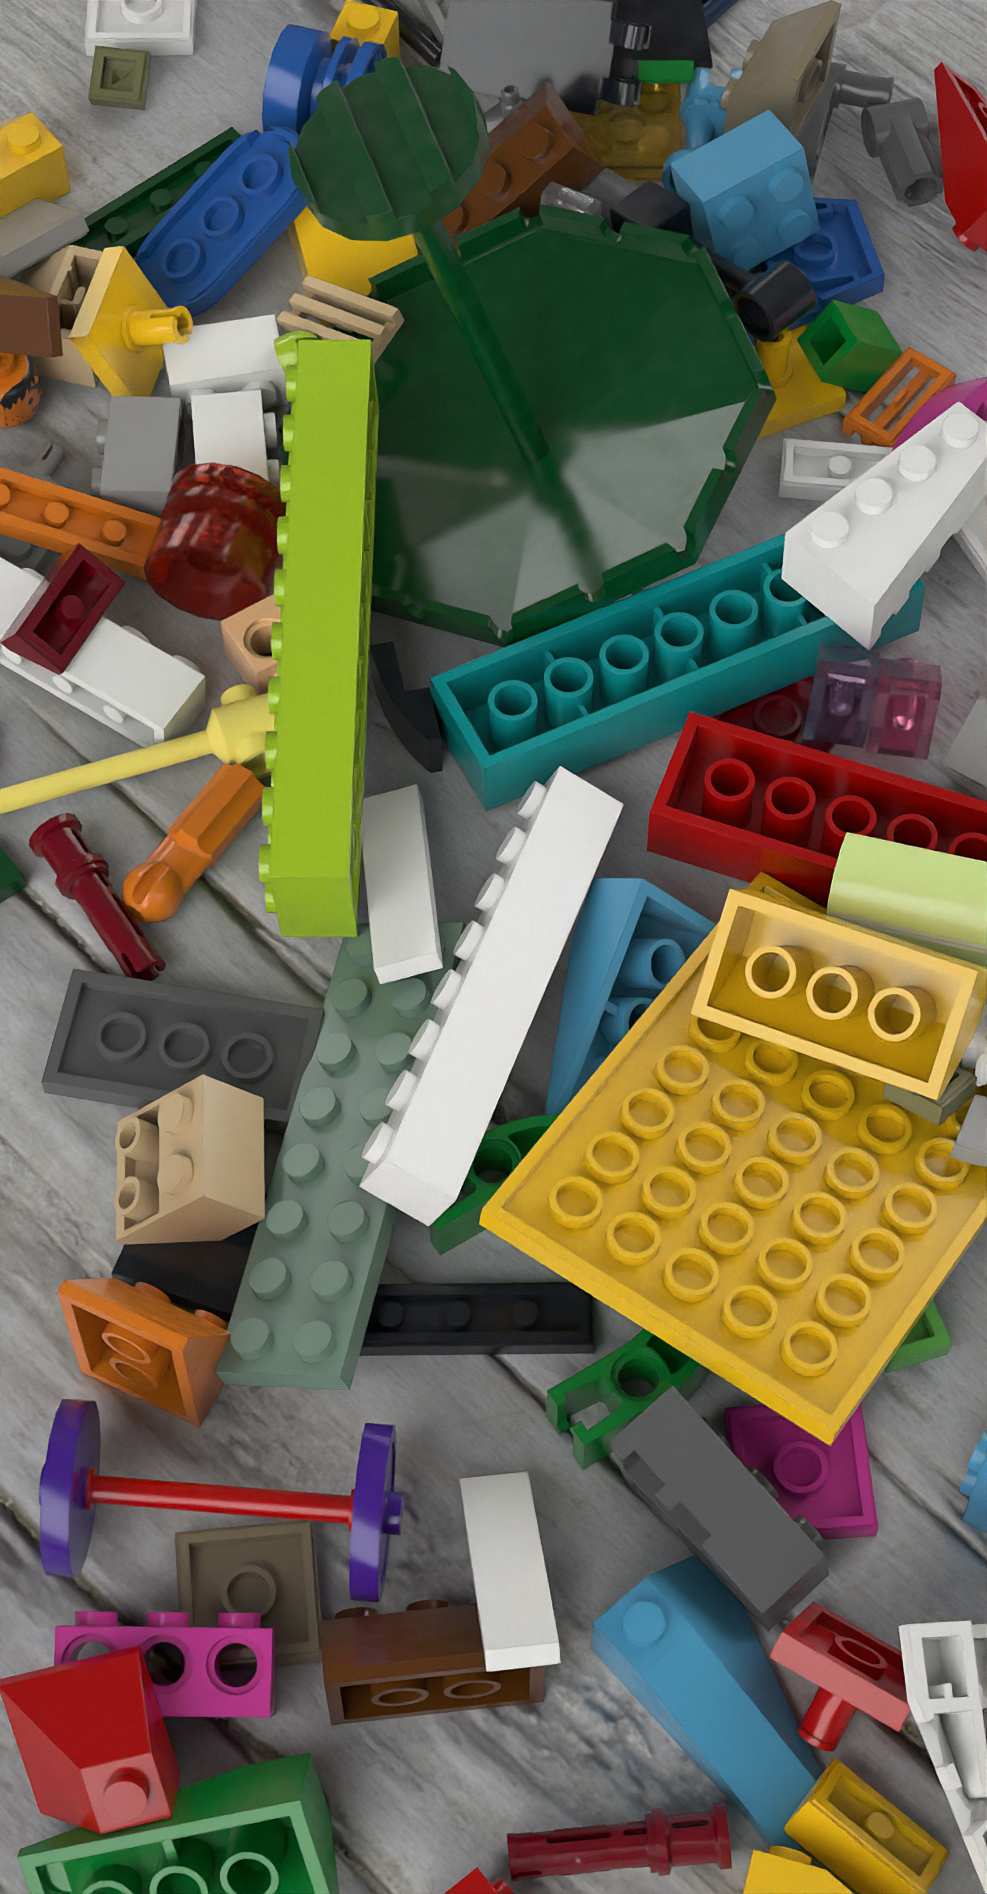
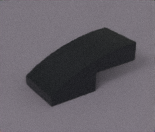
(408, 712)

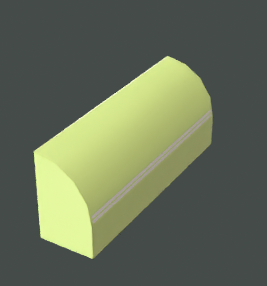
(913, 895)

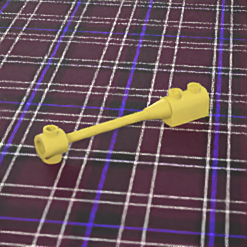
(232, 734)

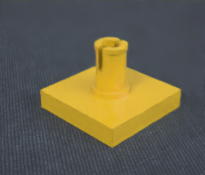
(126, 325)
(795, 383)

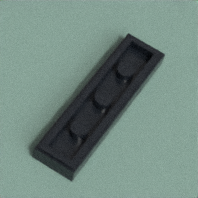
(479, 1319)

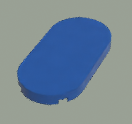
(223, 222)

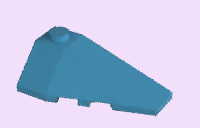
(618, 963)

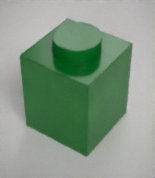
(849, 346)

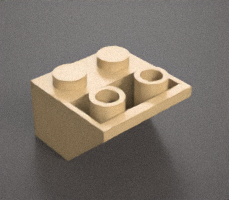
(67, 277)
(191, 1165)

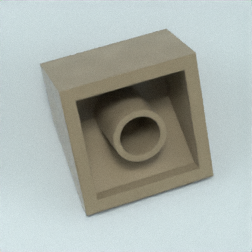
(784, 69)

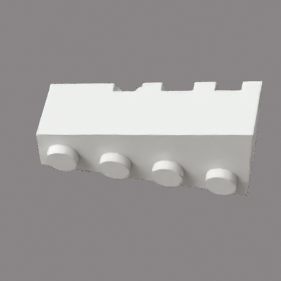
(889, 525)

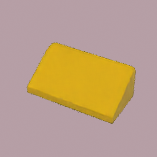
(864, 1836)

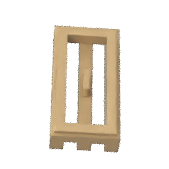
(387, 317)

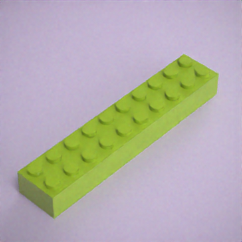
(321, 642)

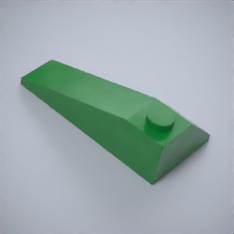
(229, 1834)

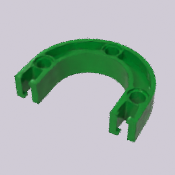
(640, 1358)

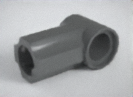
(900, 138)

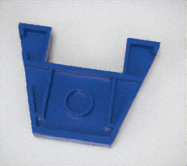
(835, 259)

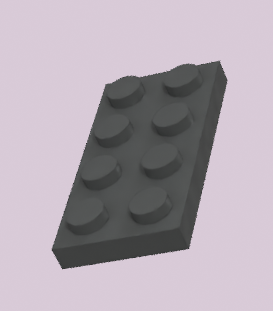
(144, 1038)

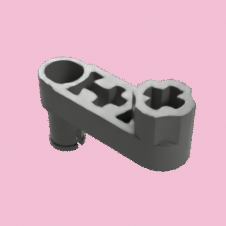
(841, 88)

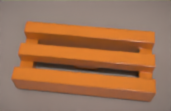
(876, 432)

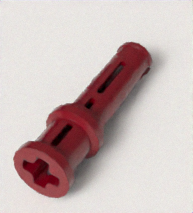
(85, 879)
(655, 1843)

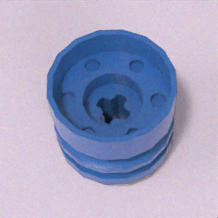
(304, 66)

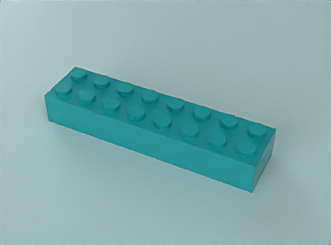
(636, 671)

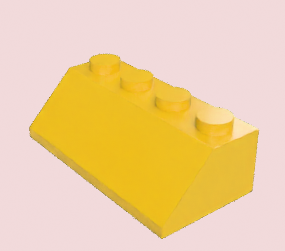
(841, 992)

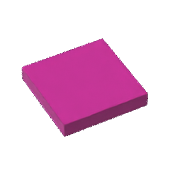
(813, 1479)

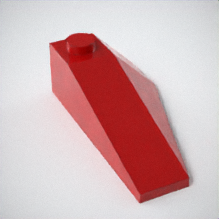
(963, 154)

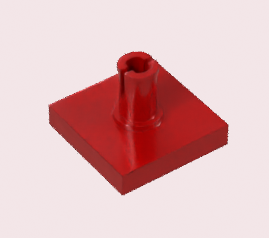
(850, 1671)

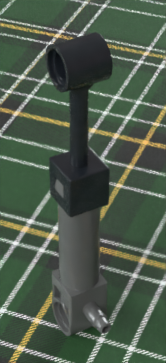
(763, 301)

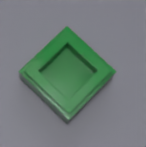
(663, 71)

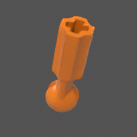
(192, 844)

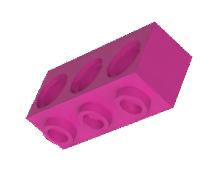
(202, 1687)

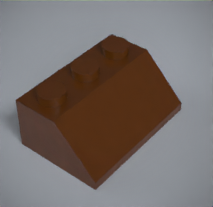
(526, 154)
(415, 1665)

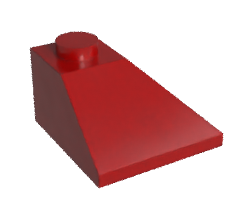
(94, 1741)

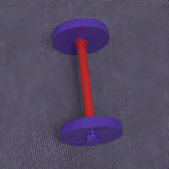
(73, 1487)

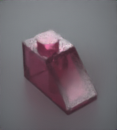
(904, 708)

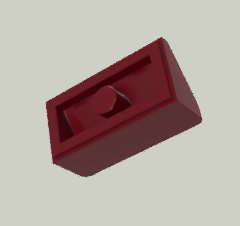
(63, 610)

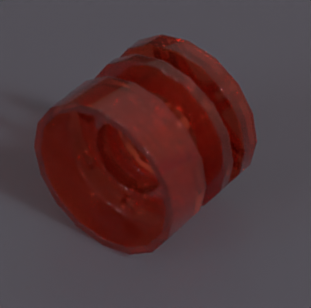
(215, 541)

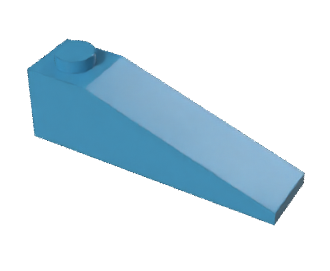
(708, 1683)

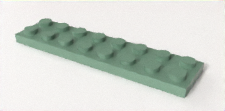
(322, 1234)

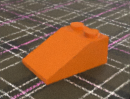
(146, 1344)

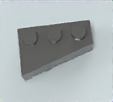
(720, 1508)

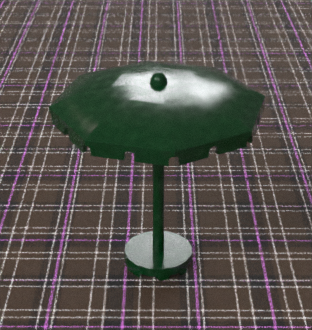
(555, 387)

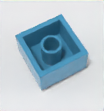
(748, 192)

